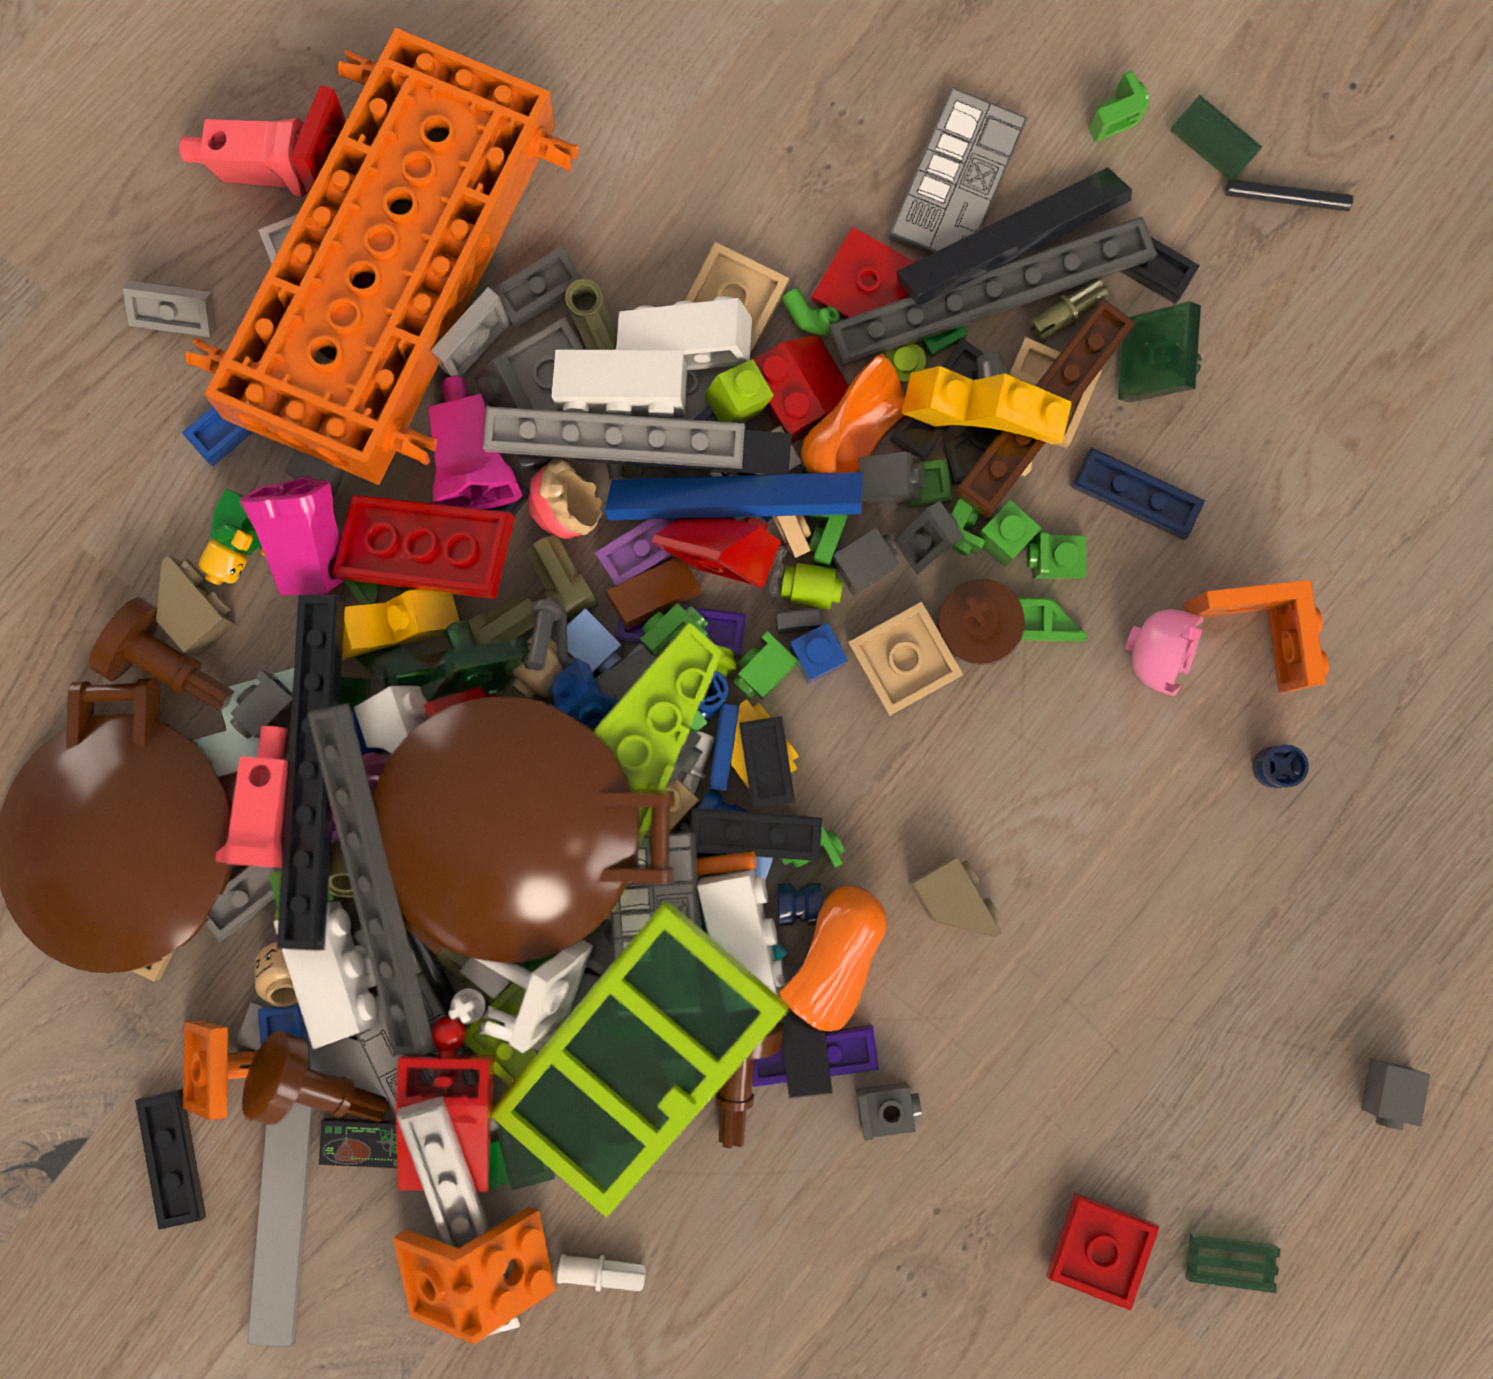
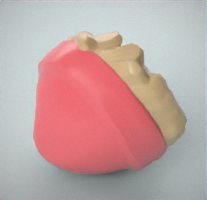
(563, 501)

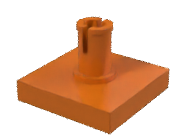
(209, 1067)

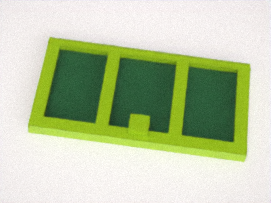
(638, 1058)

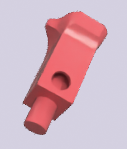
(248, 152)
(259, 805)

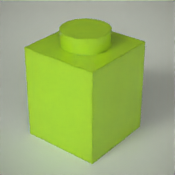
(739, 393)

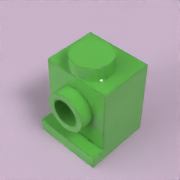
(764, 668)

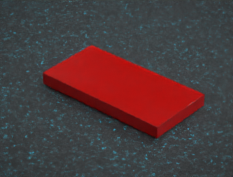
(424, 546)

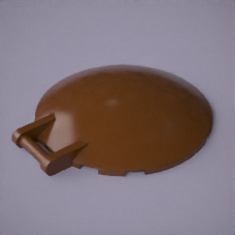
(513, 829)
(114, 835)

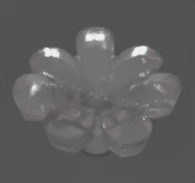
(776, 571)

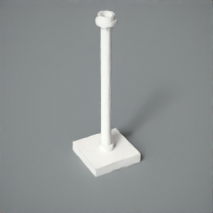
(548, 992)

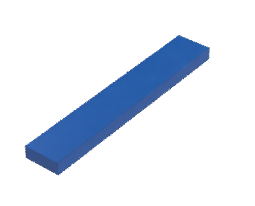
(736, 496)

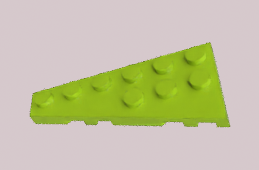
(657, 713)

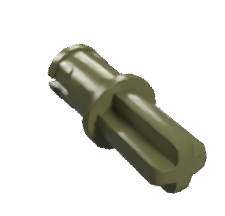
(1068, 310)

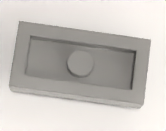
(169, 308)

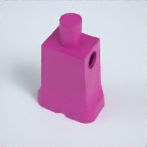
(463, 469)
(296, 534)

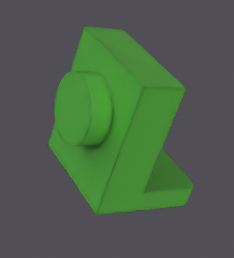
(663, 628)

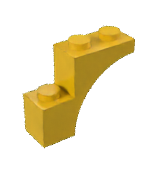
(990, 402)
(402, 620)

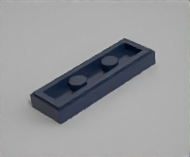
(1138, 494)

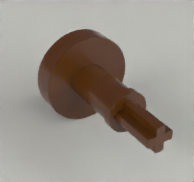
(982, 622)
(130, 642)
(281, 1078)
(737, 1093)

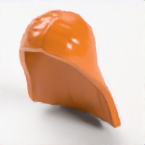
(858, 421)
(838, 960)

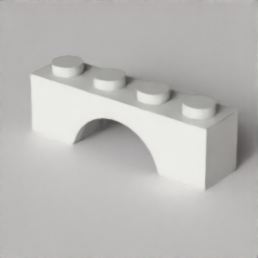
(391, 716)

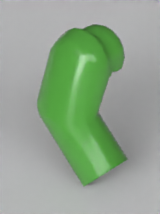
(806, 318)

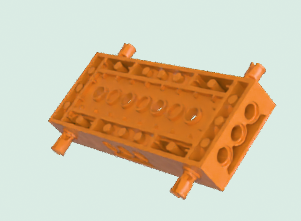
(422, 260)

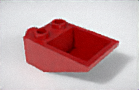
(467, 1104)

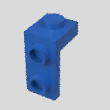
(579, 695)

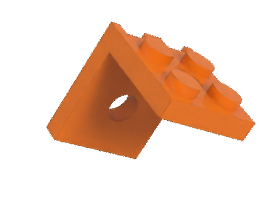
(1292, 622)
(465, 1286)

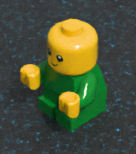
(232, 540)

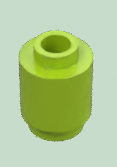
(811, 586)

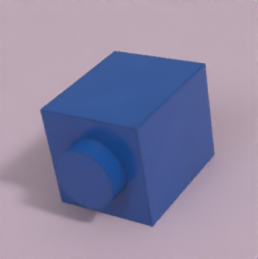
(818, 653)

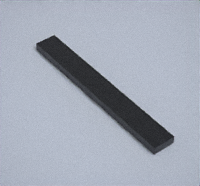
(307, 802)

